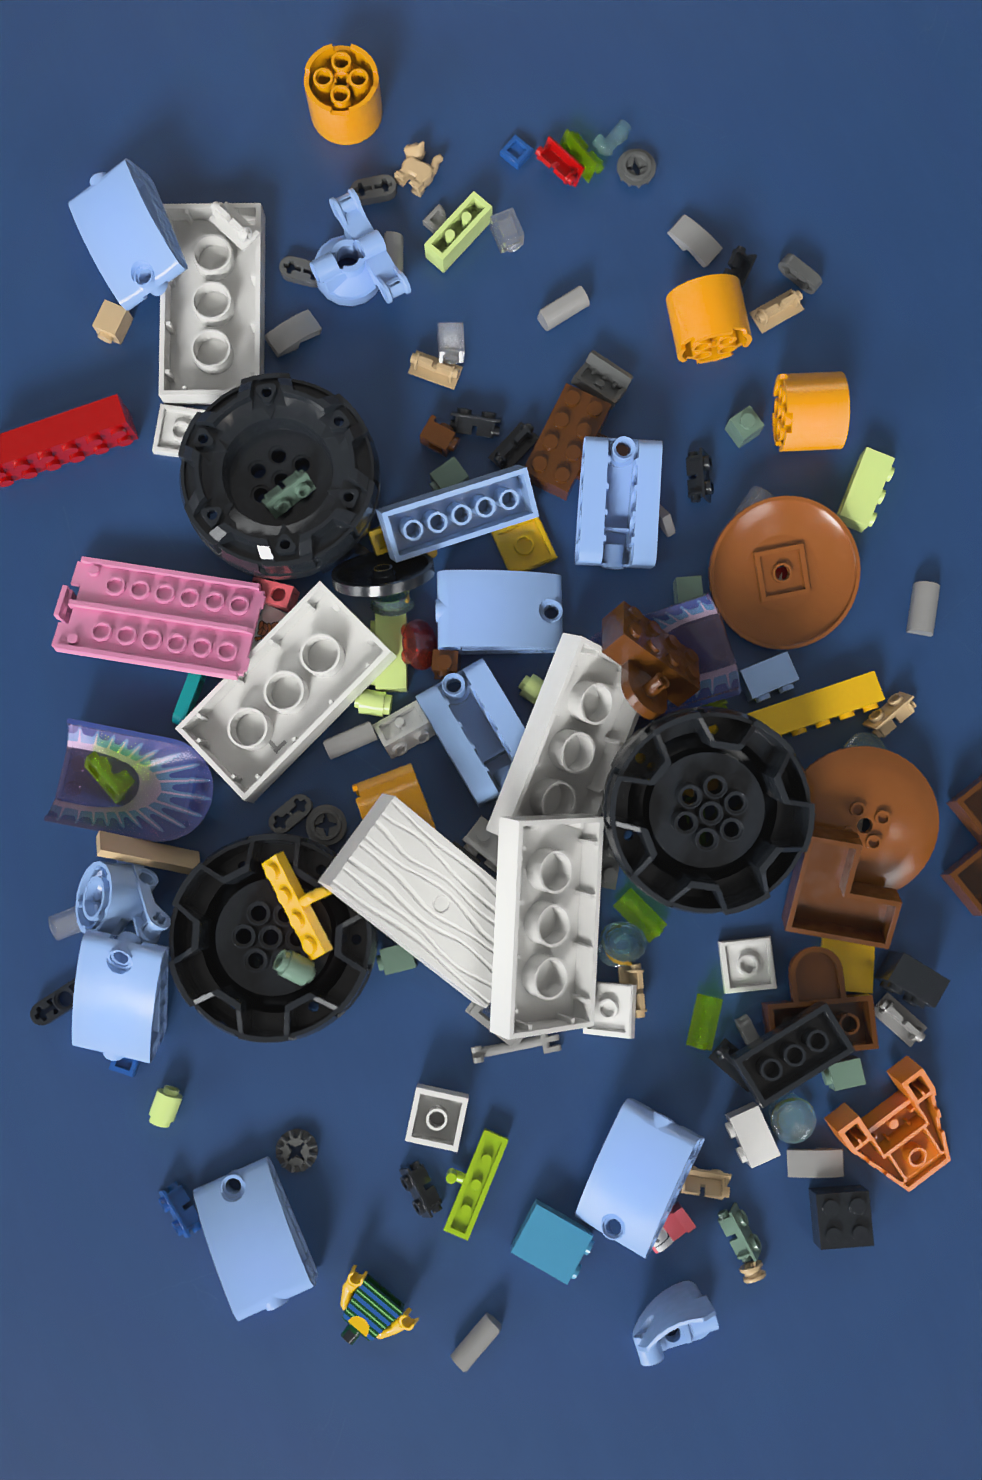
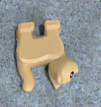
(417, 171)

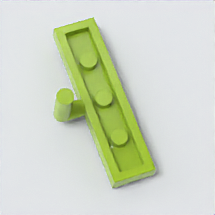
(474, 1183)

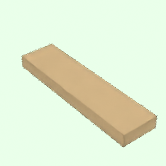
(146, 852)

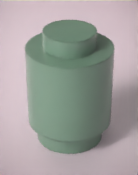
(294, 967)

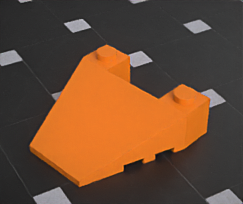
(901, 1133)

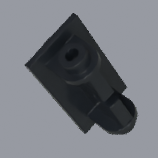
(740, 264)
(466, 420)
(514, 446)
(701, 486)
(721, 1058)
(414, 1181)

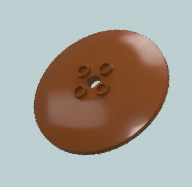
(819, 579)
(894, 798)

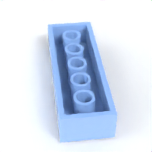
(457, 513)

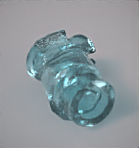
(616, 137)

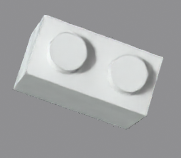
(752, 1135)

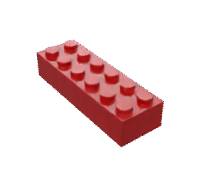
(65, 439)

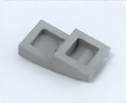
(695, 239)
(292, 332)
(815, 1163)

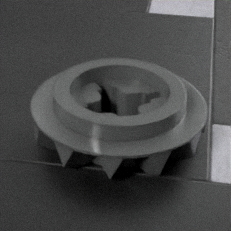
(642, 160)
(317, 817)
(309, 1150)

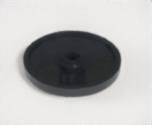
(380, 575)

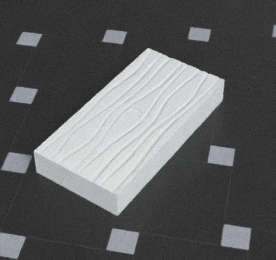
(213, 309)
(292, 692)
(569, 736)
(420, 894)
(546, 924)

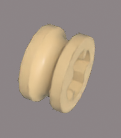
(752, 1271)

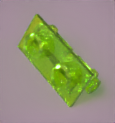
(577, 147)
(640, 914)
(704, 1022)

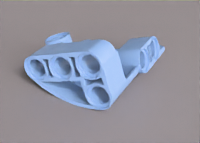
(674, 1308)

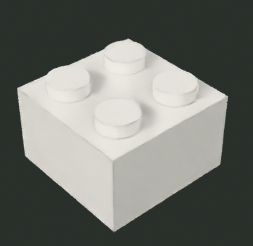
(437, 1117)

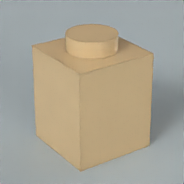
(112, 322)

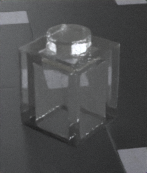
(507, 230)
(450, 343)

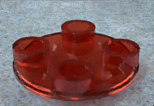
(418, 644)

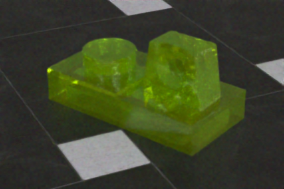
(114, 785)

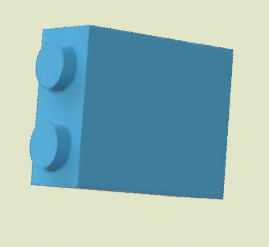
(552, 1242)

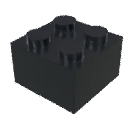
(912, 979)
(841, 1217)

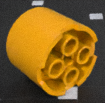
(343, 93)
(708, 318)
(811, 411)
(397, 782)

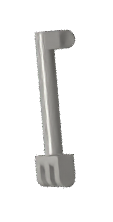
(542, 1040)

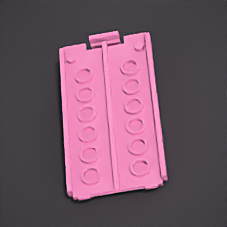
(159, 618)

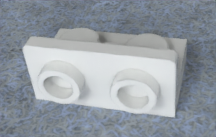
(404, 729)
(483, 842)

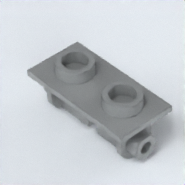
(899, 1020)

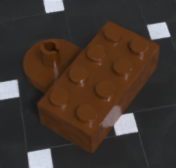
(558, 452)
(650, 661)
(819, 976)

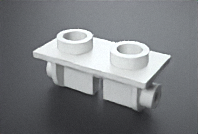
(233, 224)

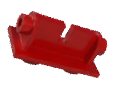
(564, 164)

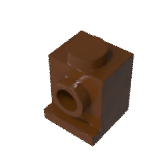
(439, 437)
(445, 662)

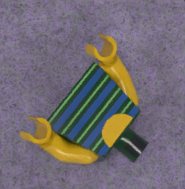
(371, 1309)

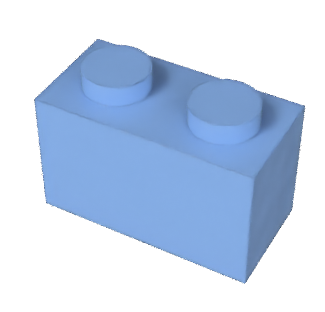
(768, 677)

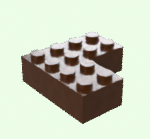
(966, 874)
(827, 900)

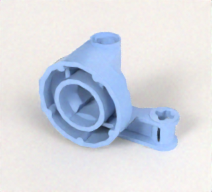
(360, 242)
(115, 895)

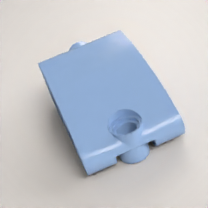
(128, 233)
(618, 503)
(498, 611)
(475, 728)
(120, 996)
(638, 1176)
(254, 1239)

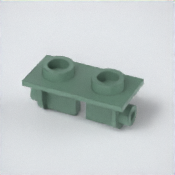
(297, 487)
(746, 1243)

